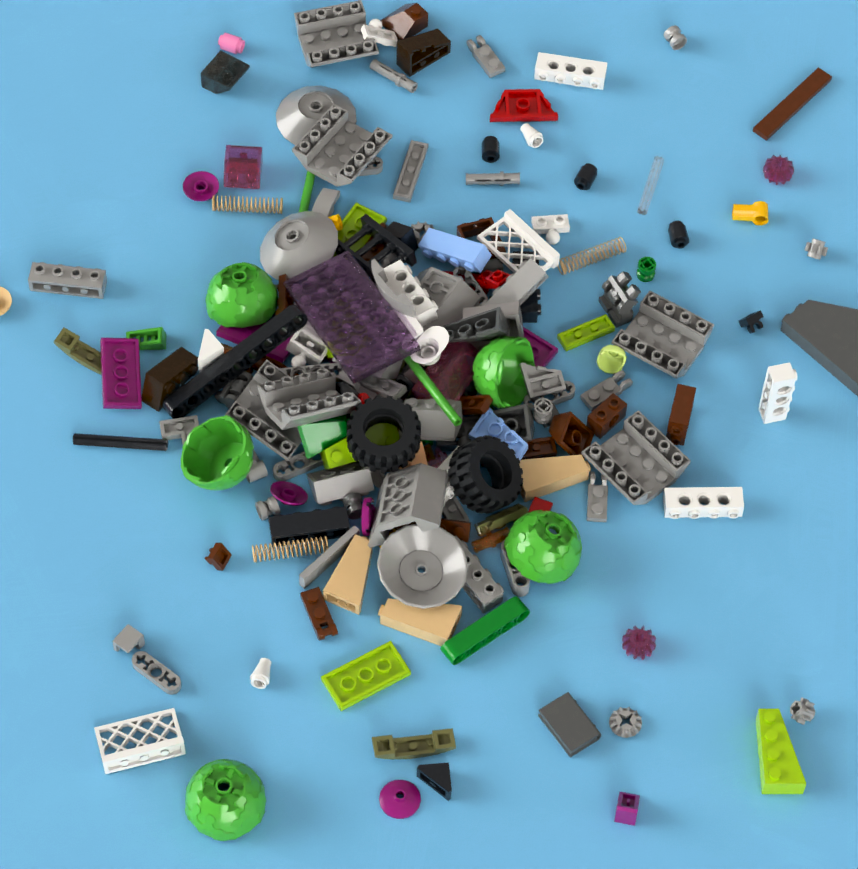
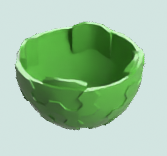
(241, 296)
(499, 372)
(217, 454)
(539, 552)
(229, 812)

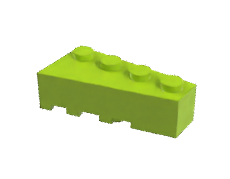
(339, 455)
(777, 759)

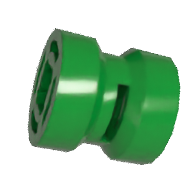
(646, 269)

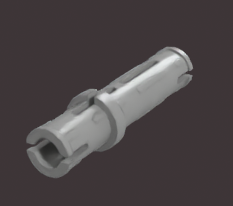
(398, 78)
(493, 178)

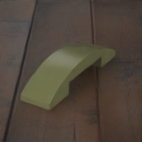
(78, 350)
(414, 746)

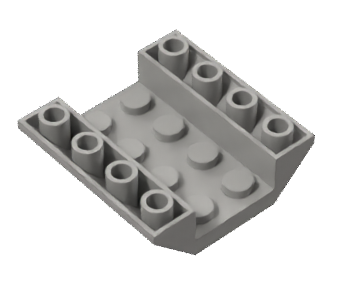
(333, 34)
(338, 147)
(449, 294)
(665, 335)
(305, 399)
(250, 412)
(638, 460)
(407, 497)

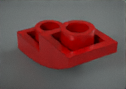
(492, 280)

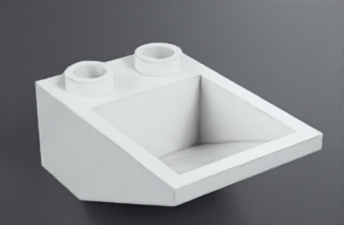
(307, 347)

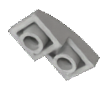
(325, 201)

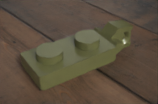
(500, 519)

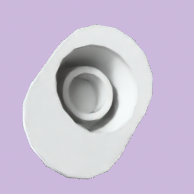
(431, 344)

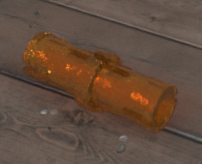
(490, 540)

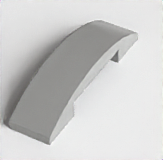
(399, 303)

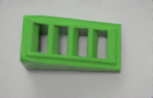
(154, 344)

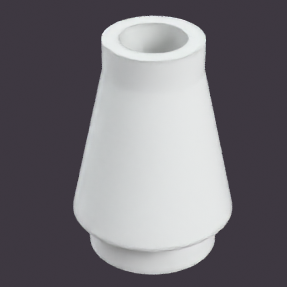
(532, 136)
(261, 675)

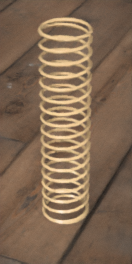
(251, 208)
(595, 253)
(287, 548)

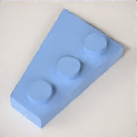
(493, 426)

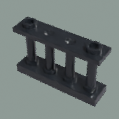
(380, 236)

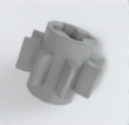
(816, 248)
(802, 710)

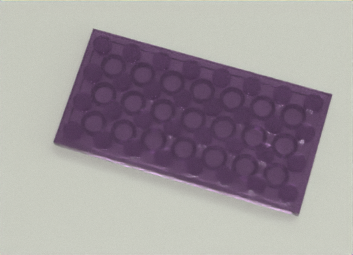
(351, 316)

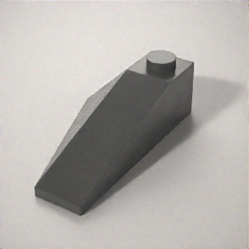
(479, 327)
(516, 418)

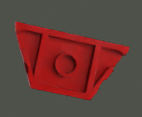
(523, 105)

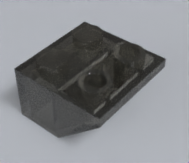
(222, 73)

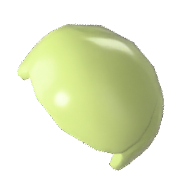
(611, 359)

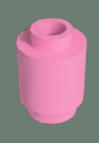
(231, 43)

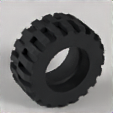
(383, 411)
(468, 480)

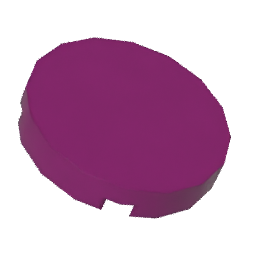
(367, 515)

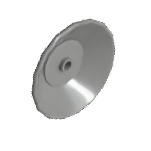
(305, 107)
(298, 244)
(431, 550)

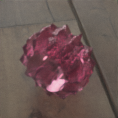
(778, 169)
(639, 642)

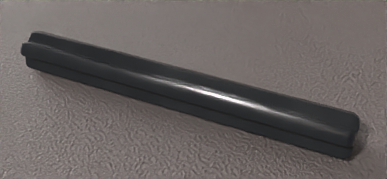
(120, 442)

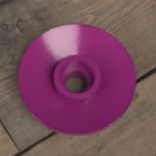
(200, 180)
(288, 493)
(399, 807)

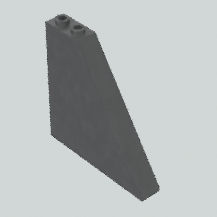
(828, 336)

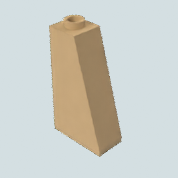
(552, 474)
(350, 576)
(428, 624)

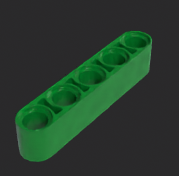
(485, 630)

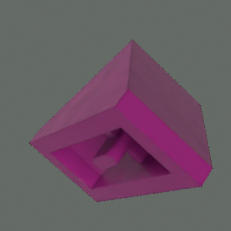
(627, 808)

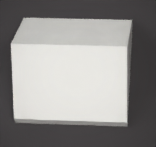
(210, 350)

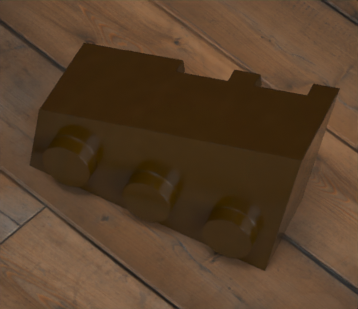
(421, 51)
(168, 377)

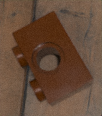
(606, 415)

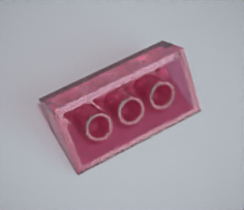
(451, 372)

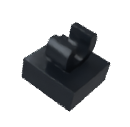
(752, 319)

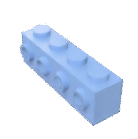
(454, 250)

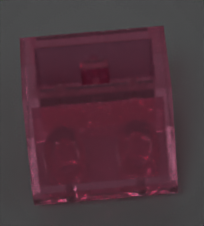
(243, 166)

